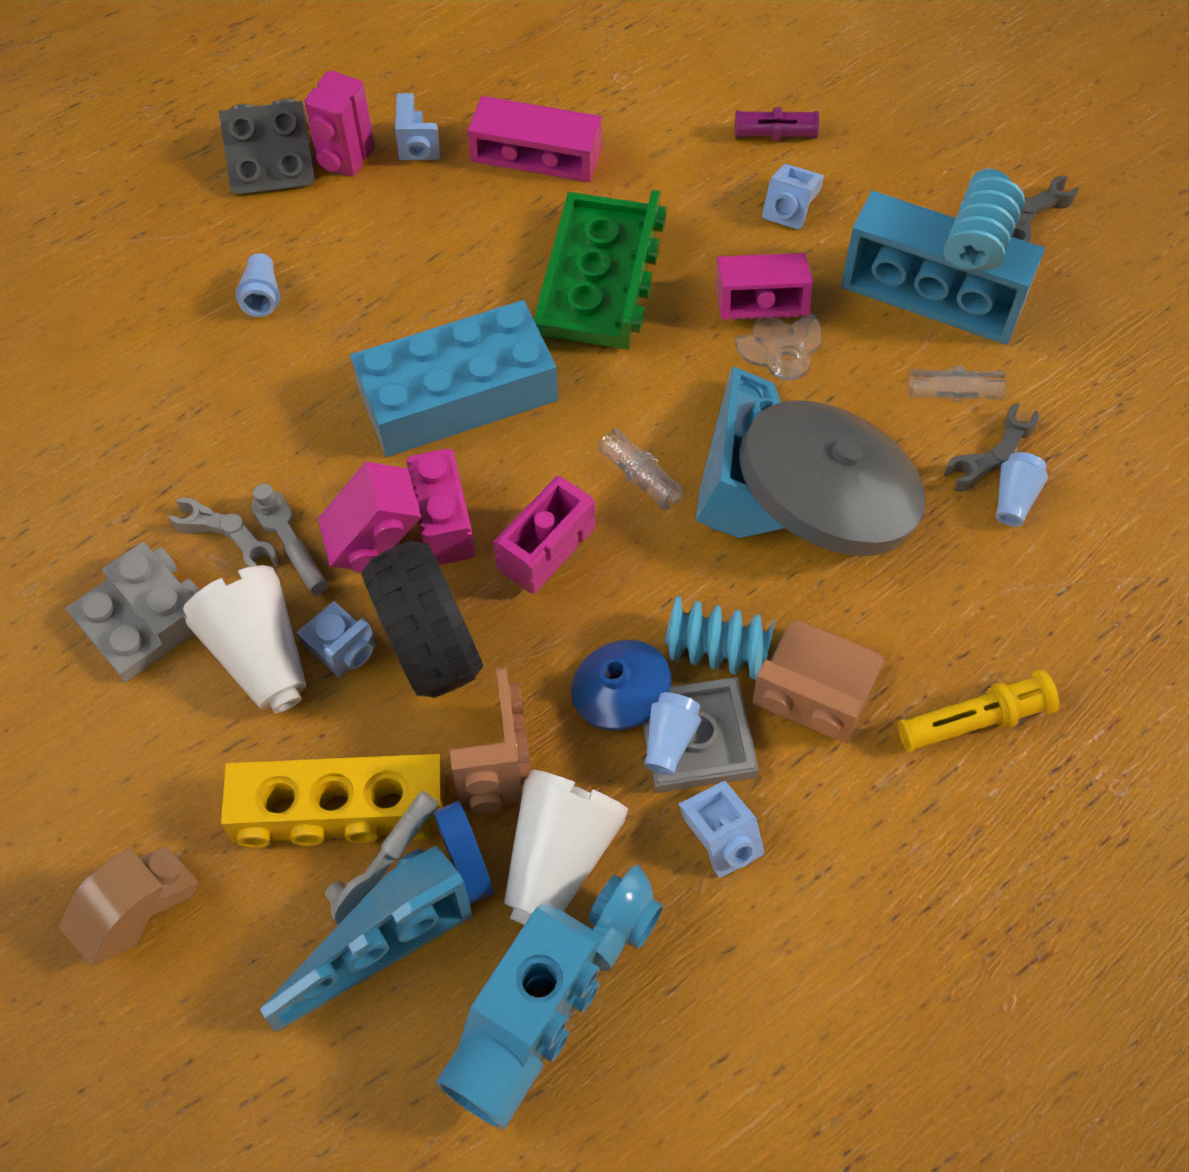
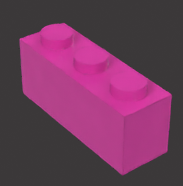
(535, 138)

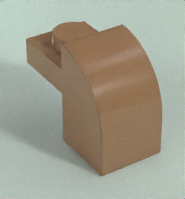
(120, 897)

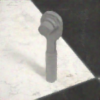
(275, 516)
(346, 898)

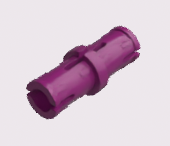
(776, 124)

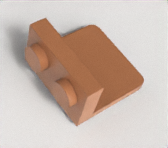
(818, 680)
(494, 773)

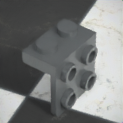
(267, 147)

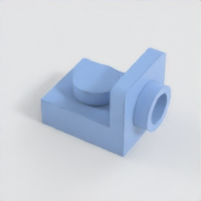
(413, 136)
(790, 195)
(338, 639)
(723, 827)

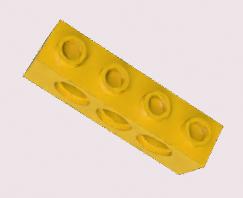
(257, 786)

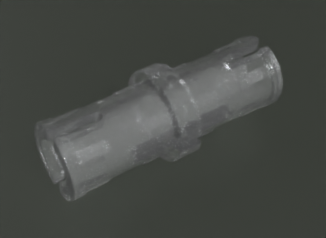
(957, 384)
(641, 469)

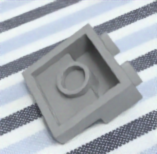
(136, 610)

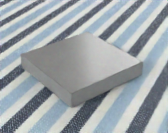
(721, 743)

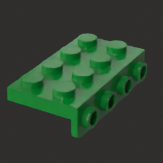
(600, 269)

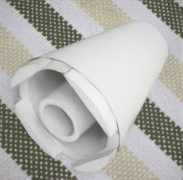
(250, 636)
(557, 842)

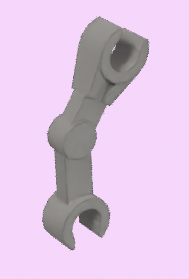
(231, 525)

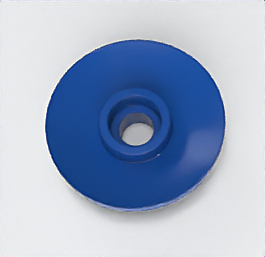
(627, 699)

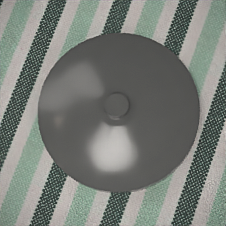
(832, 478)

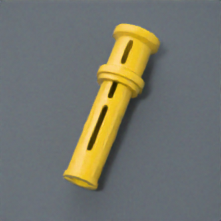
(1003, 700)

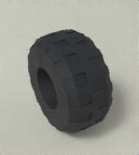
(422, 619)

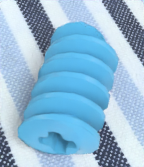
(984, 222)
(718, 638)

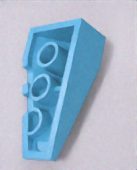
(723, 495)
(394, 919)

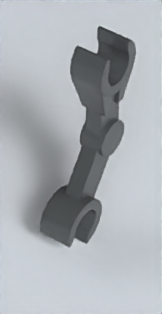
(1032, 206)
(978, 465)

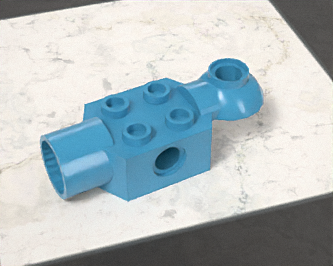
(513, 1031)

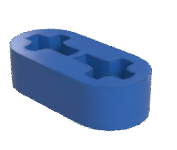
(463, 851)

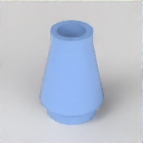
(258, 287)
(1019, 486)
(670, 731)

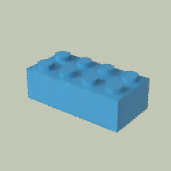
(901, 262)
(455, 377)

